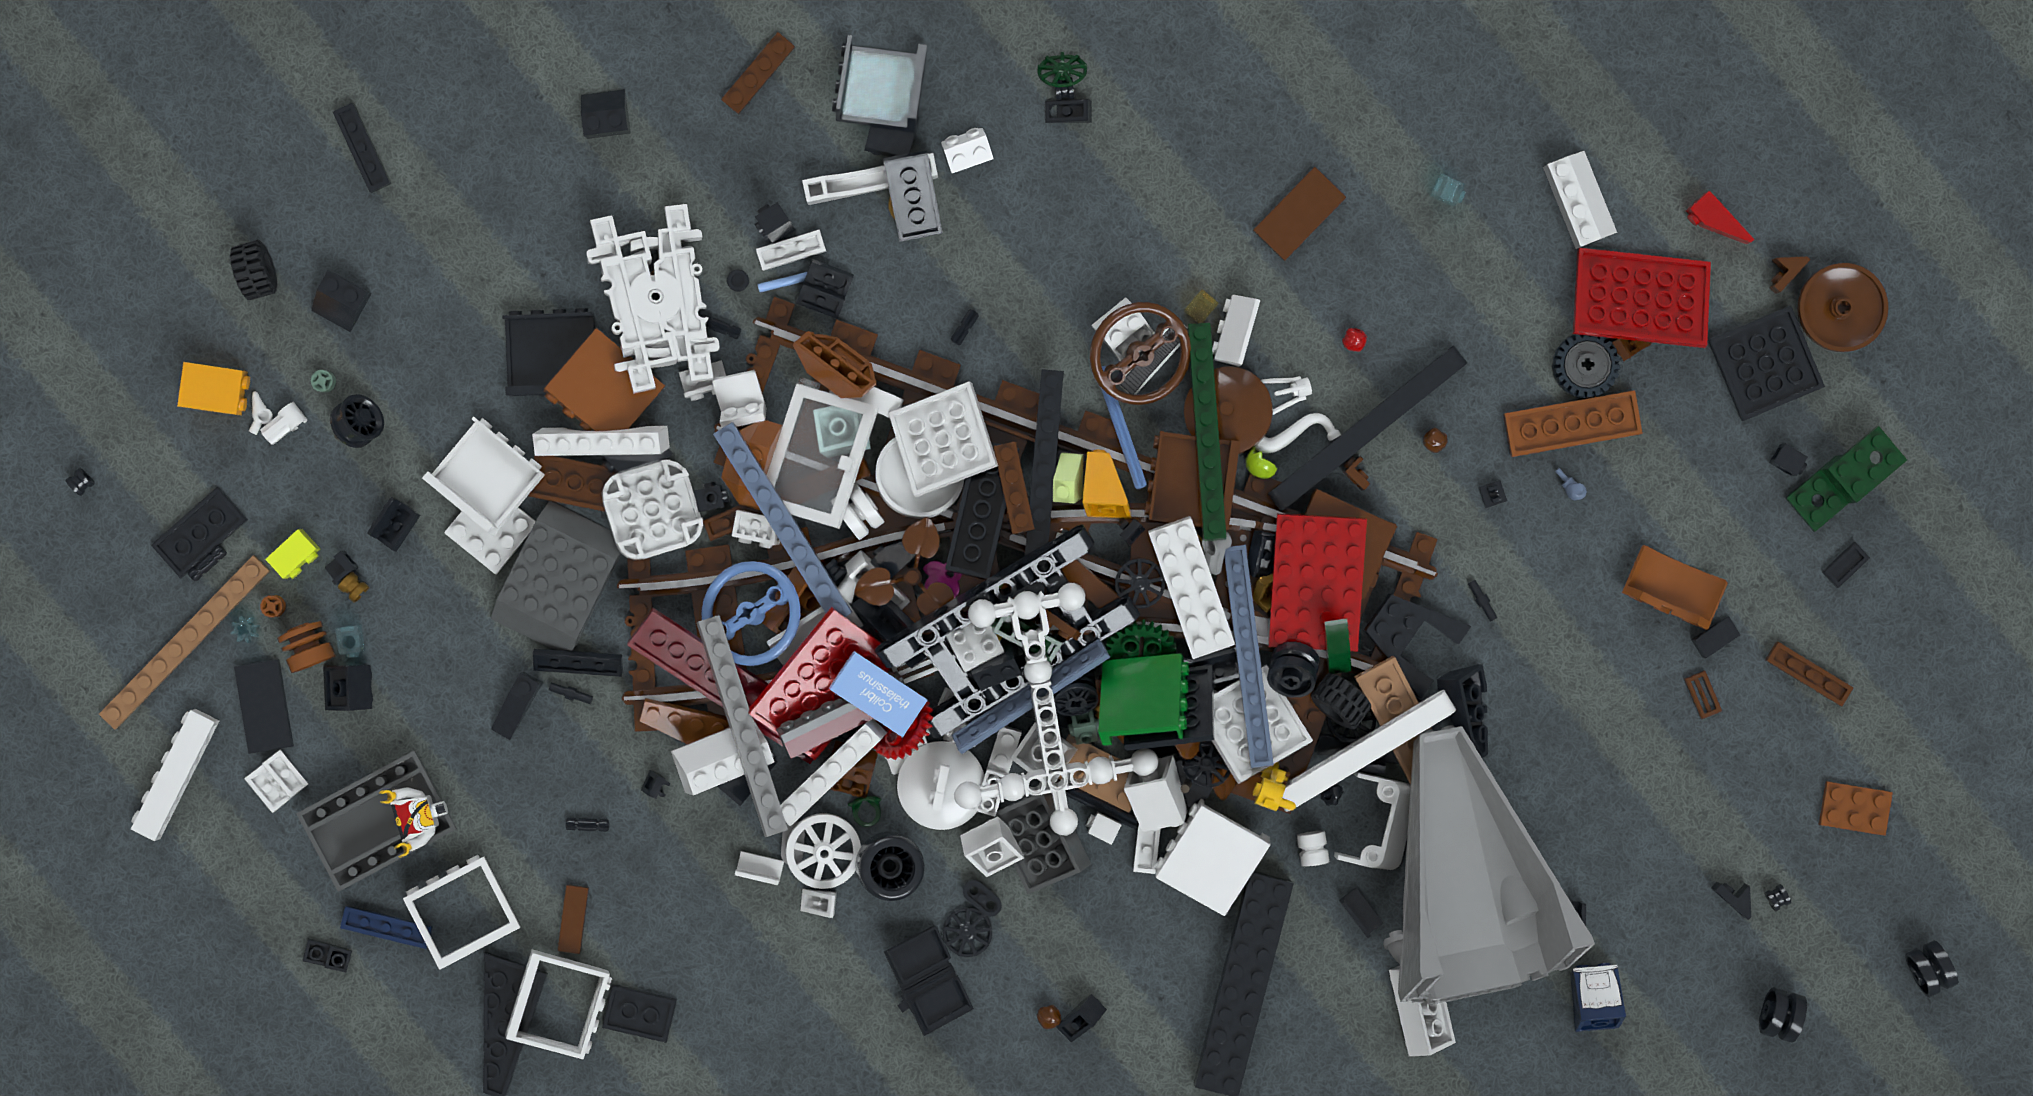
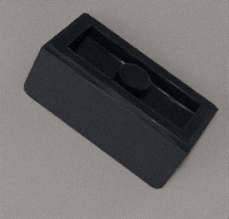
(1261, 554)

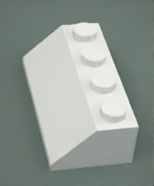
(1579, 199)
(712, 761)
(1424, 1025)

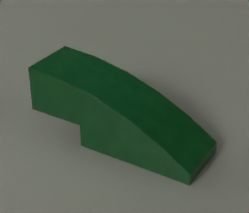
(1337, 646)

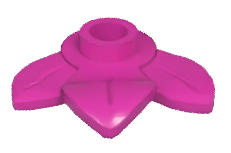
(937, 573)

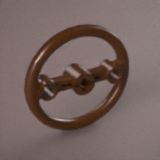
(1132, 359)

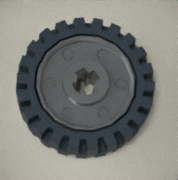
(1574, 377)

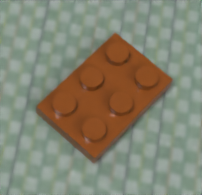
(1855, 808)

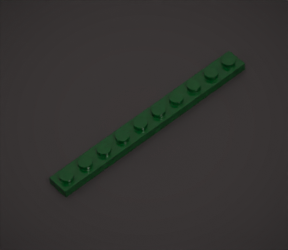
(1206, 432)

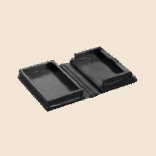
(928, 980)

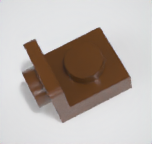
(1358, 477)

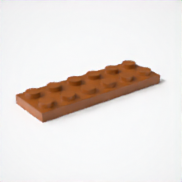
(1572, 423)

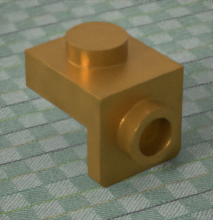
(1263, 592)

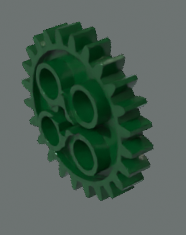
(1126, 641)

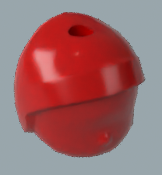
(1354, 339)

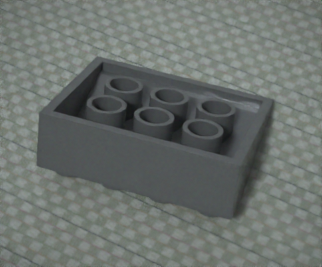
(1046, 853)

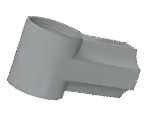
(1215, 553)

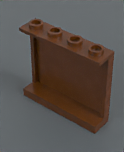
(1176, 478)
(1377, 532)

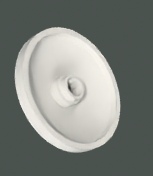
(897, 491)

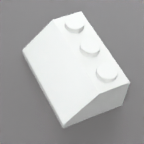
(1235, 330)

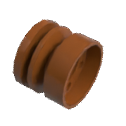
(306, 646)

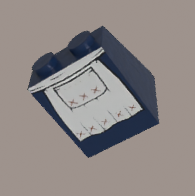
(1597, 997)

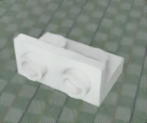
(696, 389)
(754, 527)

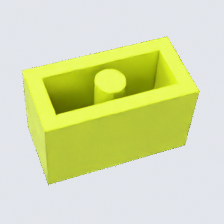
(293, 554)

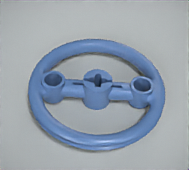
(742, 618)

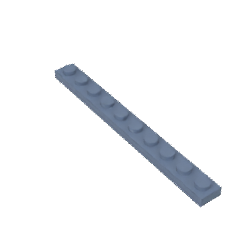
(781, 519)
(1248, 657)

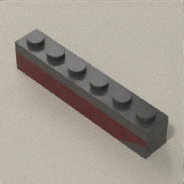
(822, 724)

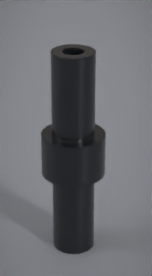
(1482, 600)
(571, 693)

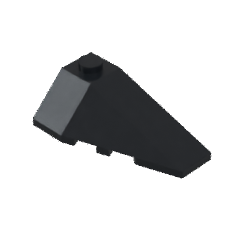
(1465, 692)

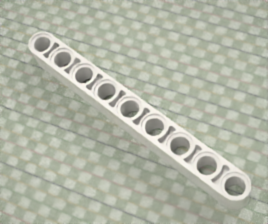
(1369, 748)

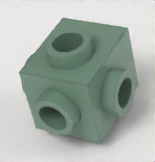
(1084, 728)

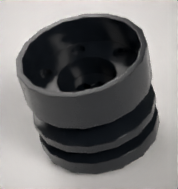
(1077, 696)

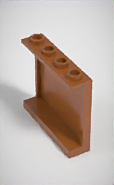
(595, 391)

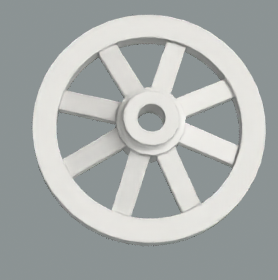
(824, 844)

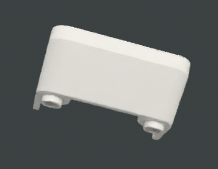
(1396, 832)

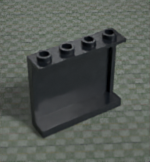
(541, 346)

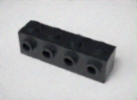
(773, 223)

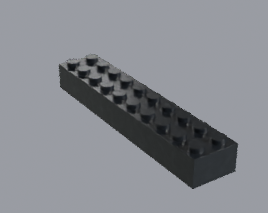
(1243, 984)

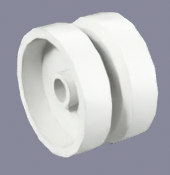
(859, 510)

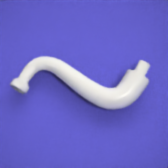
(1278, 442)

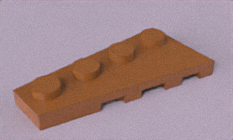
(681, 722)

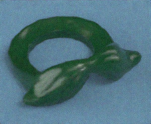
(855, 804)

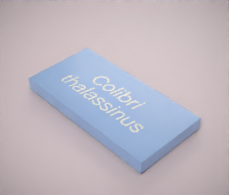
(878, 694)

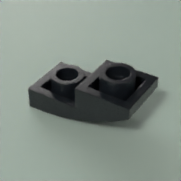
(327, 955)

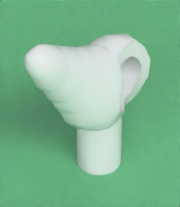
(259, 413)

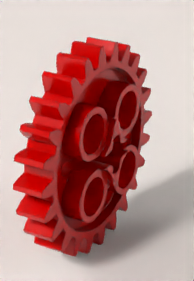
(895, 746)

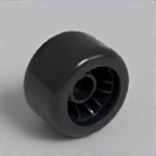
(906, 871)

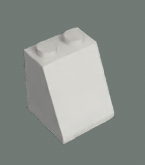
(1157, 797)

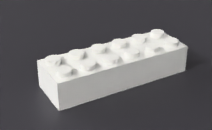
(1191, 587)

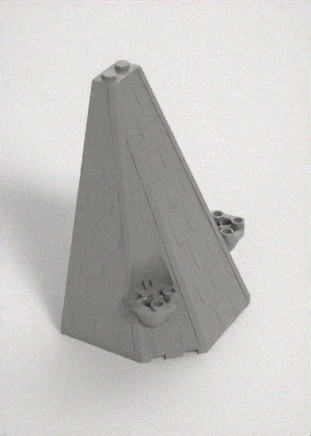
(1475, 886)

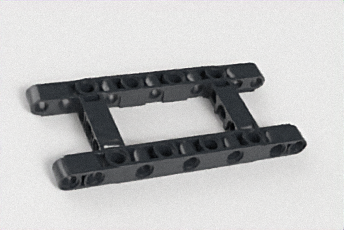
(950, 617)

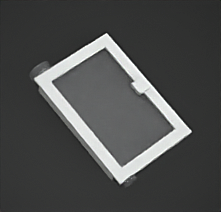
(820, 452)

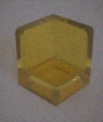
(1201, 306)

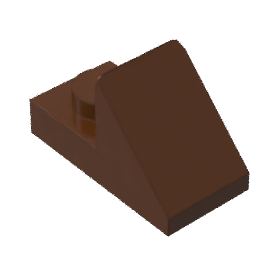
(1791, 267)

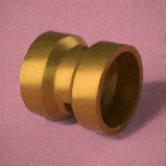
(351, 585)

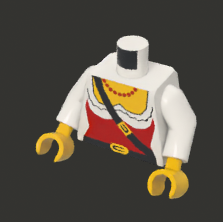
(414, 816)

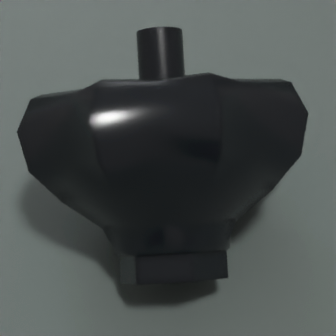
(1332, 795)

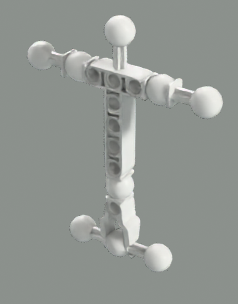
(1038, 673)

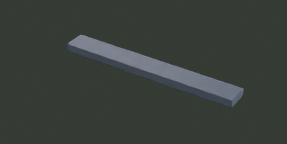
(1022, 701)

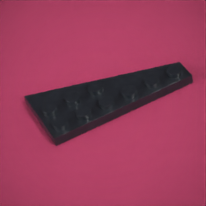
(500, 992)

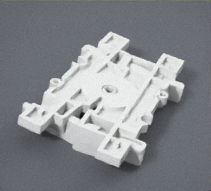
(645, 319)

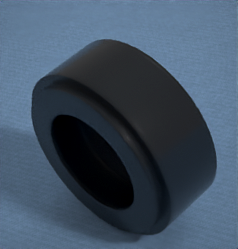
(738, 280)

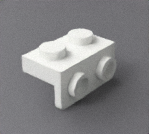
(967, 149)

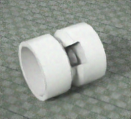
(1313, 848)

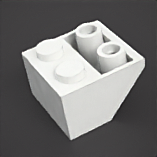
(1125, 331)

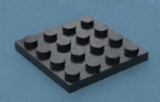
(1766, 363)
(1198, 716)

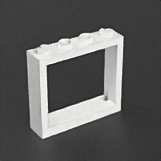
(435, 883)
(591, 1022)

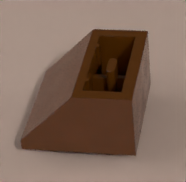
(859, 777)

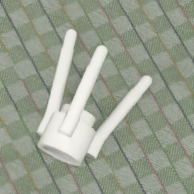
(1299, 388)

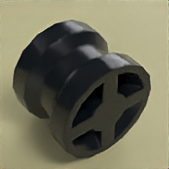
(1062, 92)
(80, 481)
(834, 570)
(1778, 897)

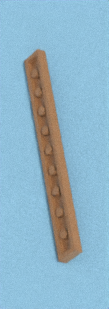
(184, 642)

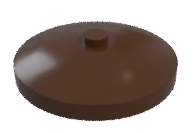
(1843, 307)
(1242, 407)

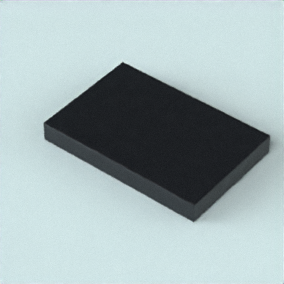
(639, 1013)

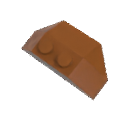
(835, 365)
(762, 441)

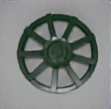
(1062, 70)

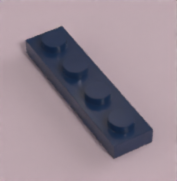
(383, 926)

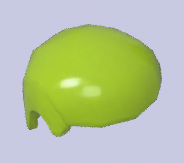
(1258, 465)

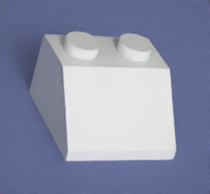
(991, 847)

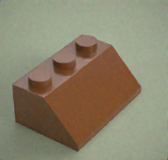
(778, 617)

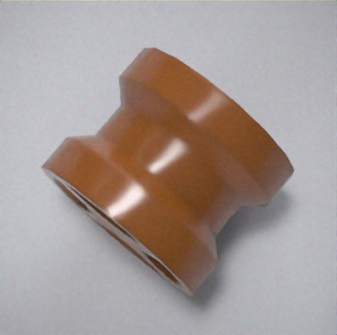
(269, 608)

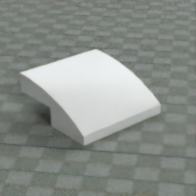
(276, 781)

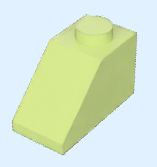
(1068, 478)

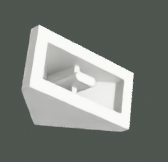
(818, 902)

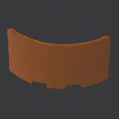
(1674, 587)

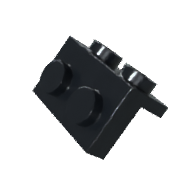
(393, 523)

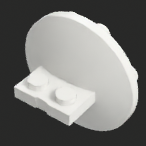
(929, 783)

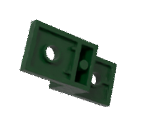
(1846, 478)

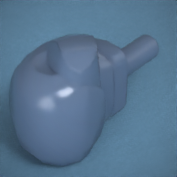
(1574, 490)

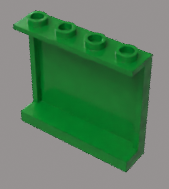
(1143, 696)

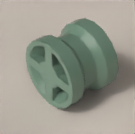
(319, 381)

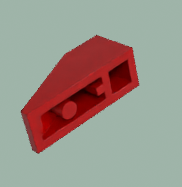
(1713, 216)

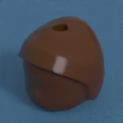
(1435, 440)
(1049, 1017)

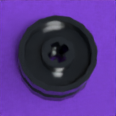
(1293, 669)
(1932, 968)
(1783, 1014)

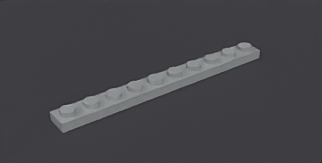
(742, 726)

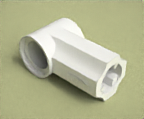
(286, 421)

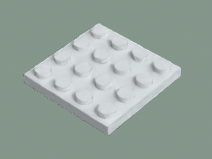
(943, 439)
(1230, 735)

